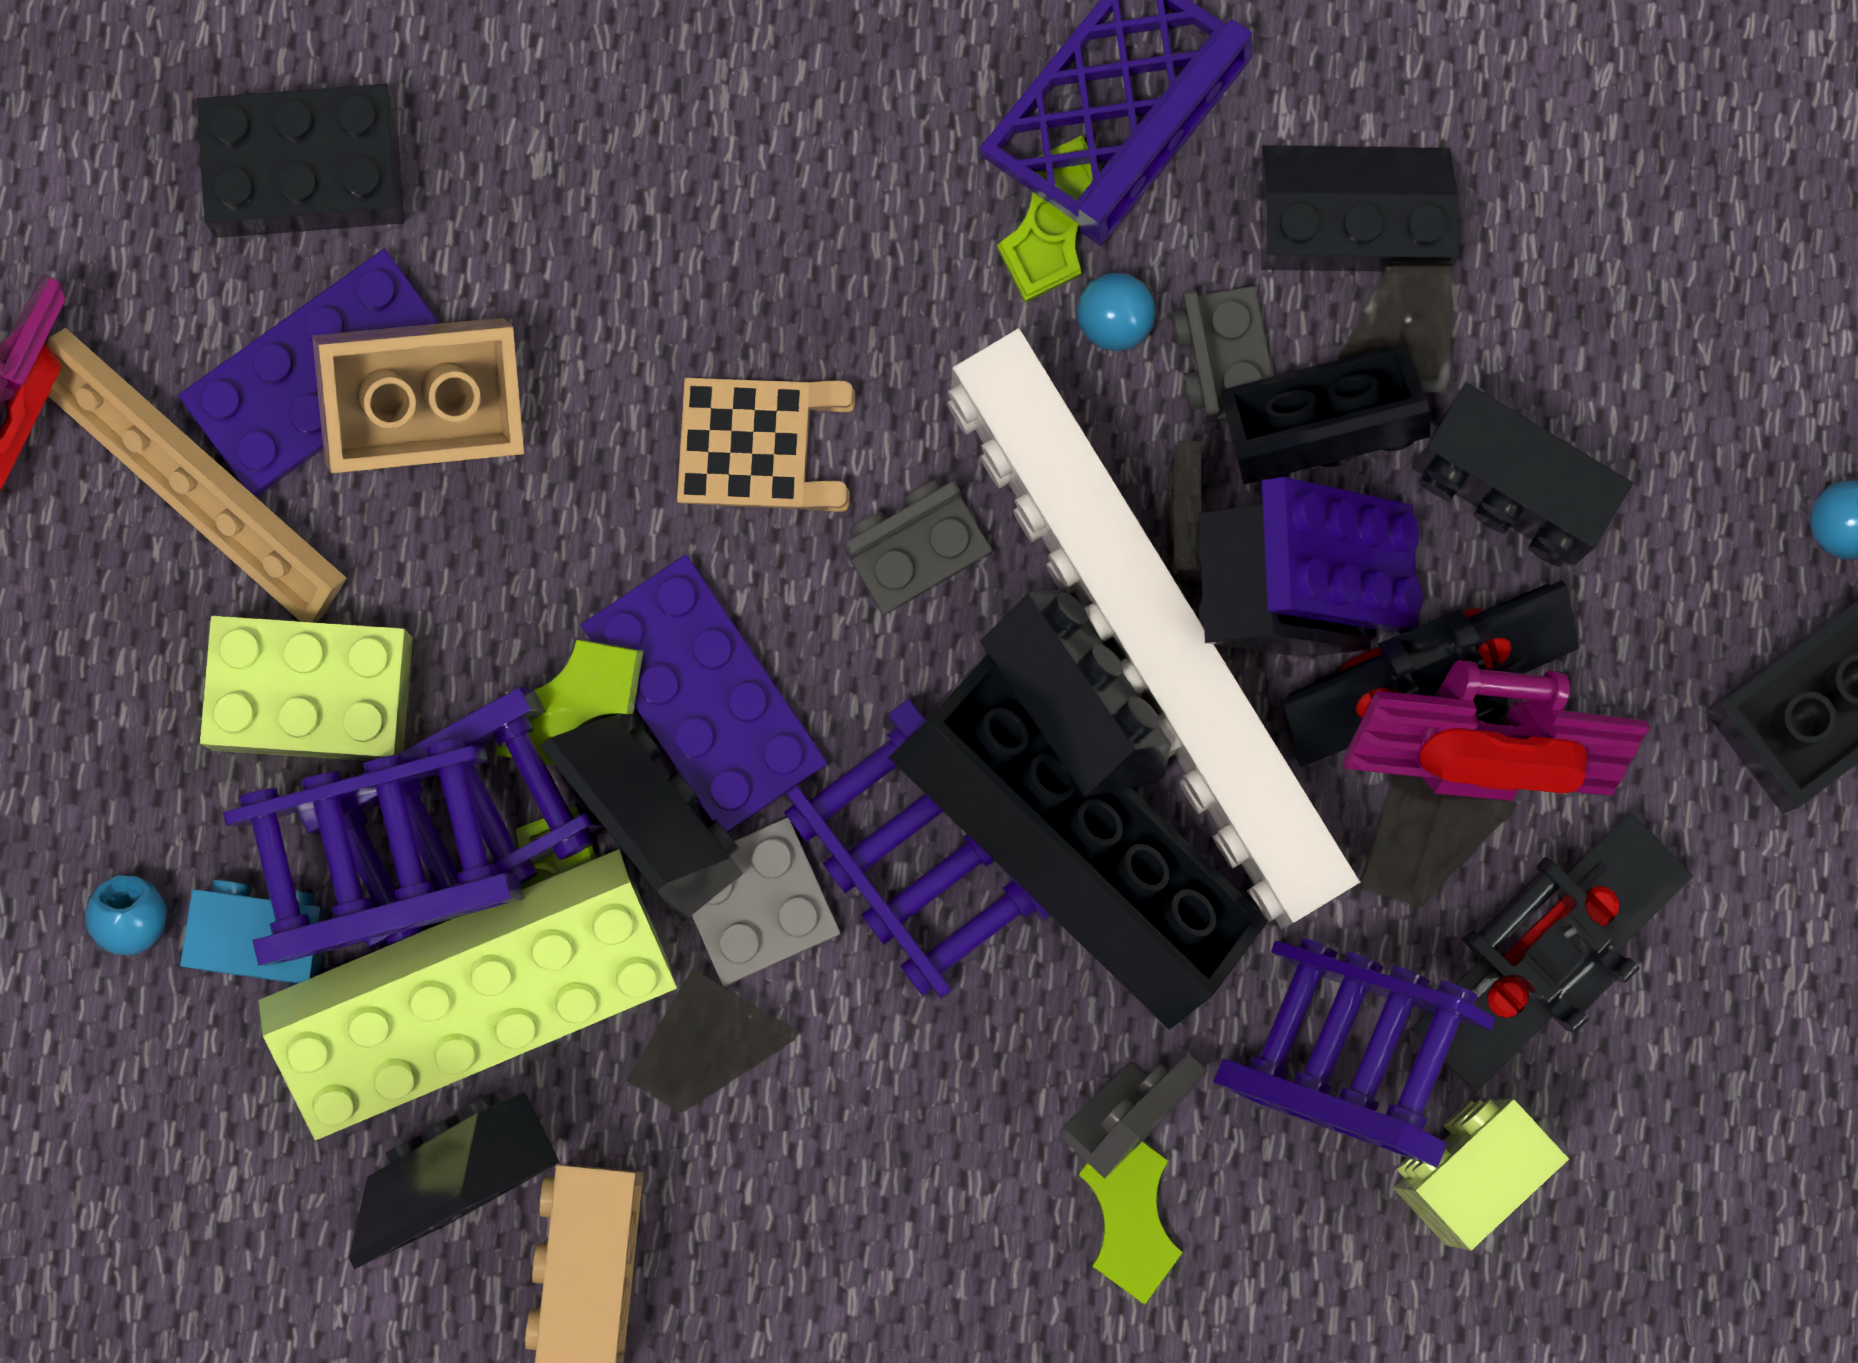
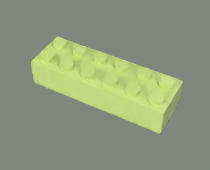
(465, 995)

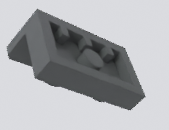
(1223, 345)
(916, 546)
(1128, 1112)

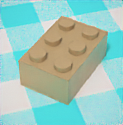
(418, 394)
(585, 1265)

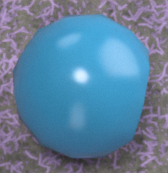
(1116, 311)
(1836, 520)
(125, 915)

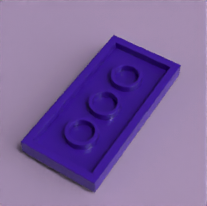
(264, 398)
(1340, 556)
(708, 696)

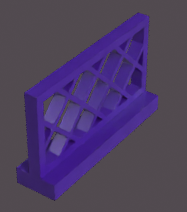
(1151, 142)

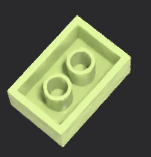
(305, 689)
(1486, 1172)

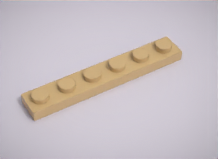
(192, 481)

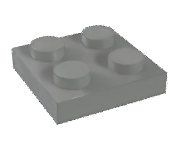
(768, 909)

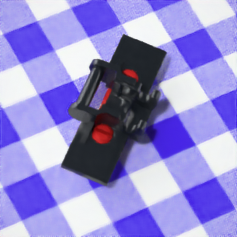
(1503, 638)
(1568, 953)

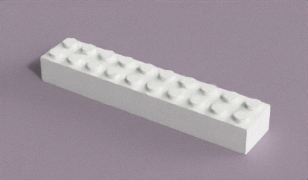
(1150, 628)

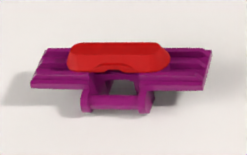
(27, 369)
(1531, 750)

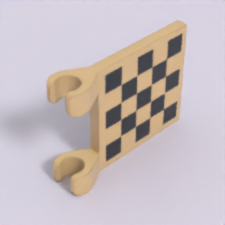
(750, 443)

